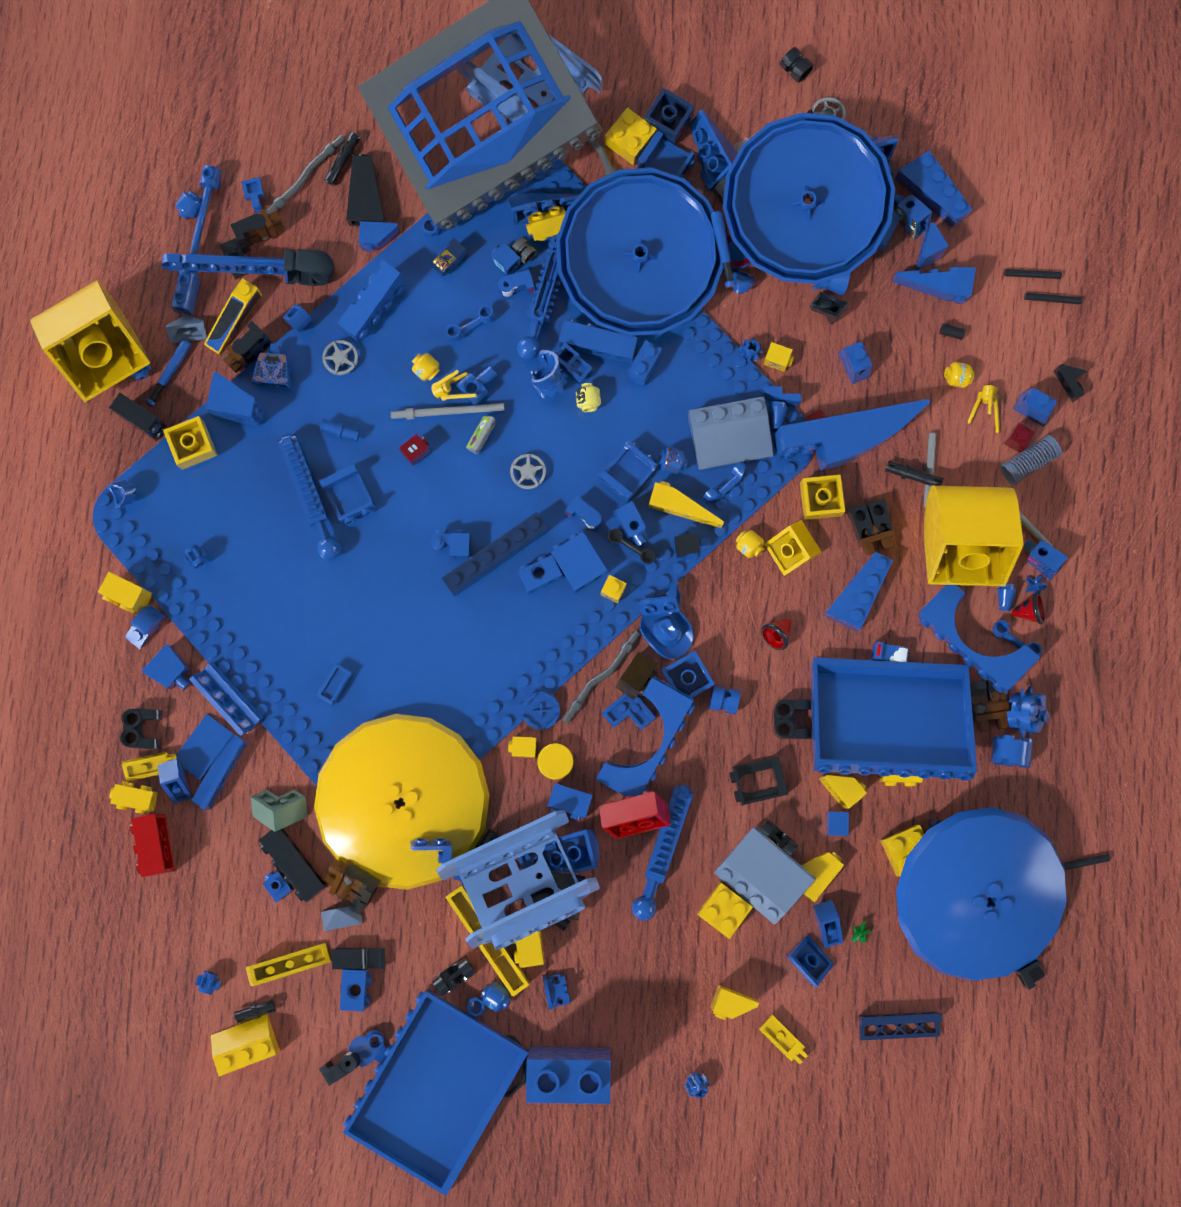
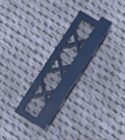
(902, 1019)

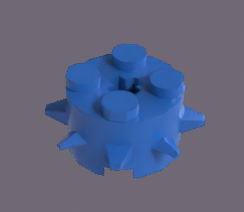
(1027, 712)

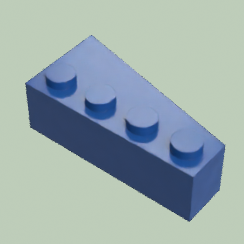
(858, 596)

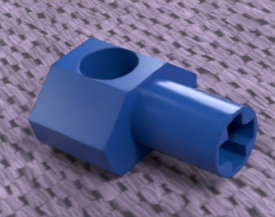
(480, 382)

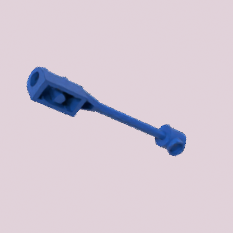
(188, 281)

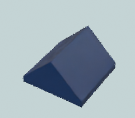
(932, 247)
(810, 960)

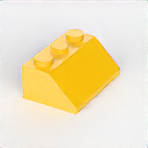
(243, 1045)

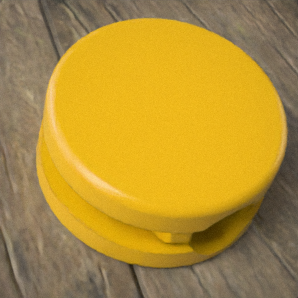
(555, 761)

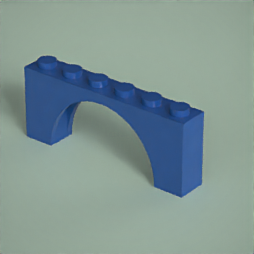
(1000, 670)
(672, 706)

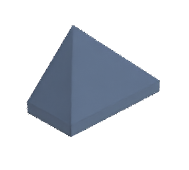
(187, 329)
(340, 918)

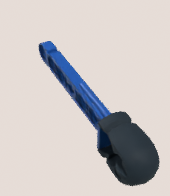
(303, 266)

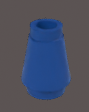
(777, 414)
(1006, 597)

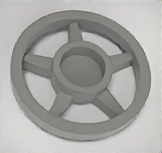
(828, 110)
(340, 357)
(528, 471)

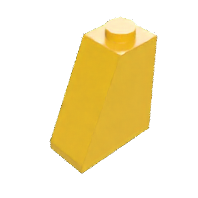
(824, 869)

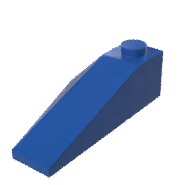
(714, 150)
(528, 203)
(950, 286)
(580, 848)

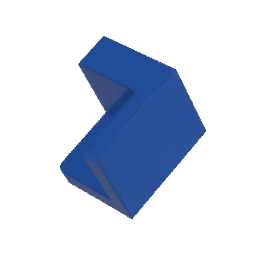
(837, 823)

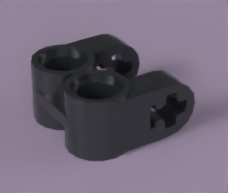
(799, 704)
(137, 728)
(778, 837)
(454, 976)

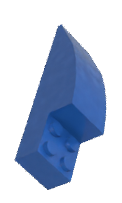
(845, 436)

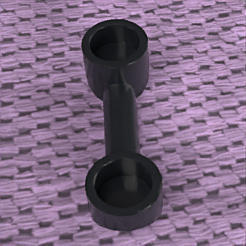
(617, 536)

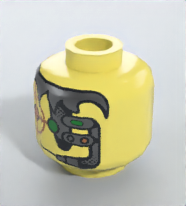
(588, 397)

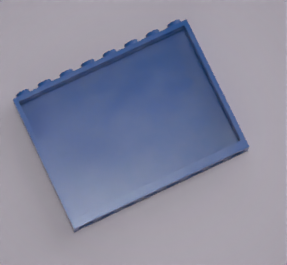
(892, 719)
(435, 1091)

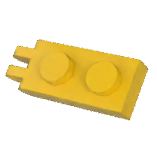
(145, 766)
(783, 1039)

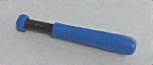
(721, 239)
(174, 363)

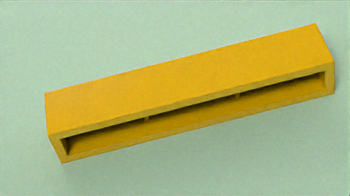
(500, 959)

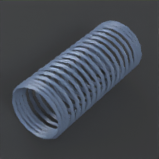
(1015, 471)

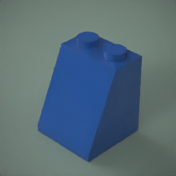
(232, 403)

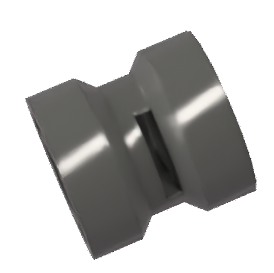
(523, 250)

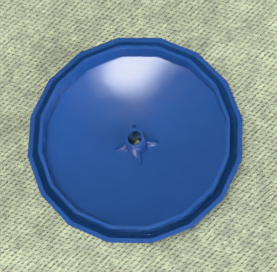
(817, 161)
(632, 215)
(981, 894)

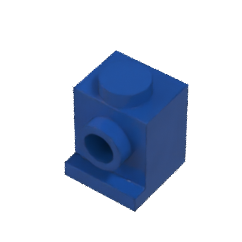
(283, 889)

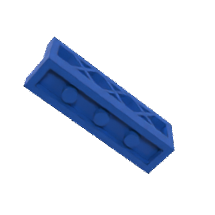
(229, 697)
(219, 772)

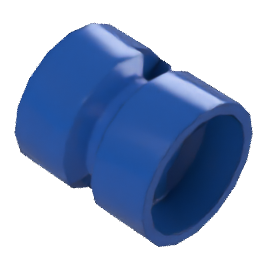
(724, 699)

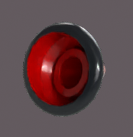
(1031, 609)
(777, 634)

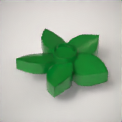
(860, 932)

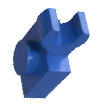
(253, 191)

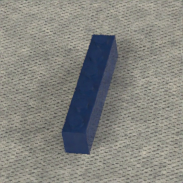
(495, 554)

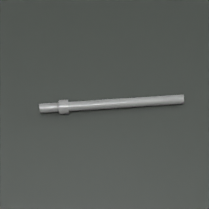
(410, 413)

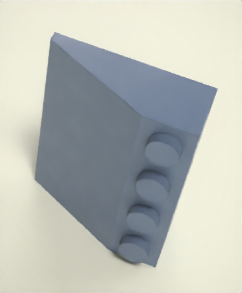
(730, 433)
(764, 875)

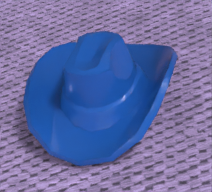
(667, 633)

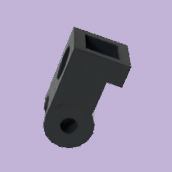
(345, 1066)

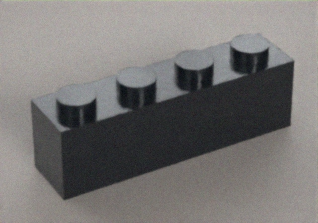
(293, 864)

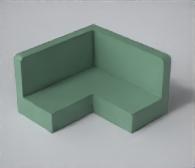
(278, 811)

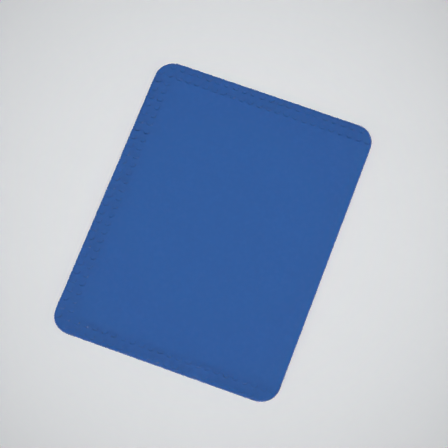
(285, 616)

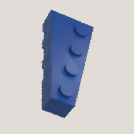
(934, 188)
(372, 301)

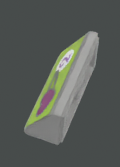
(481, 434)

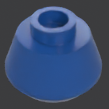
(744, 282)

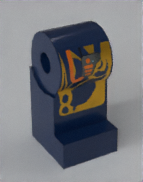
(449, 258)

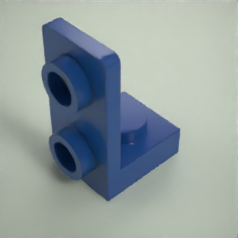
(665, 604)
(438, 844)

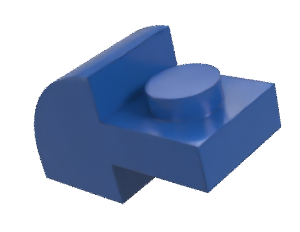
(297, 318)
(572, 362)
(143, 625)

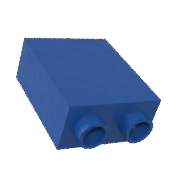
(568, 1075)

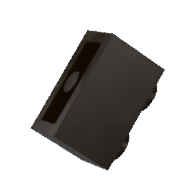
(636, 676)

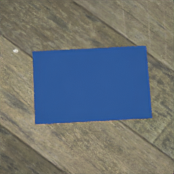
(203, 746)

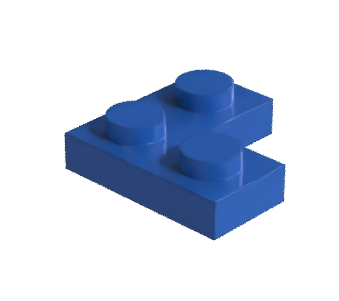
(627, 707)

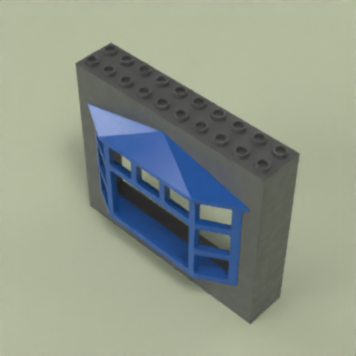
(507, 155)

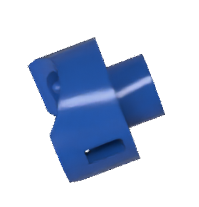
(122, 493)

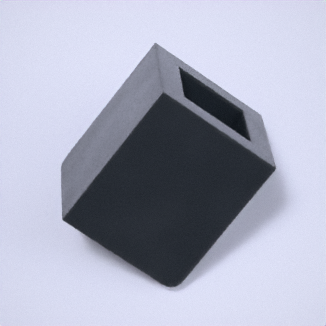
(686, 545)
(1030, 974)

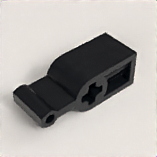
(358, 958)

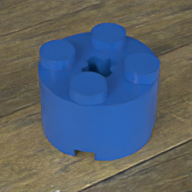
(1011, 751)

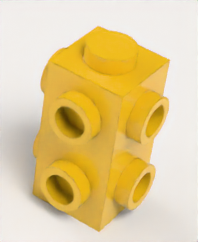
(545, 223)
(126, 796)

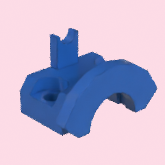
(556, 990)

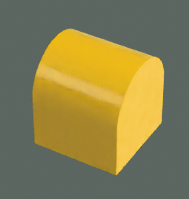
(90, 340)
(971, 535)

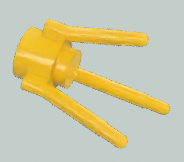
(443, 387)
(989, 397)

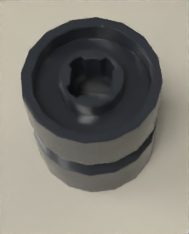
(796, 64)

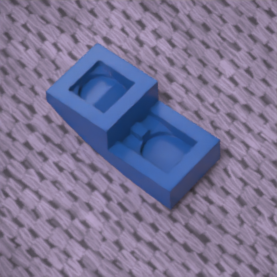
(774, 393)

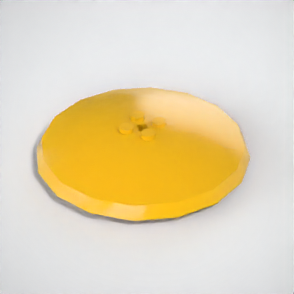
(393, 761)

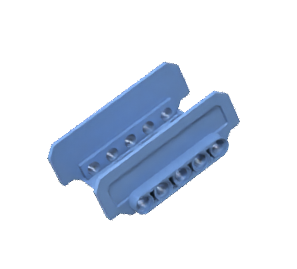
(486, 86)
(478, 863)

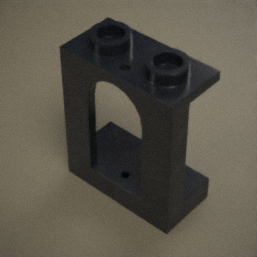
(748, 798)

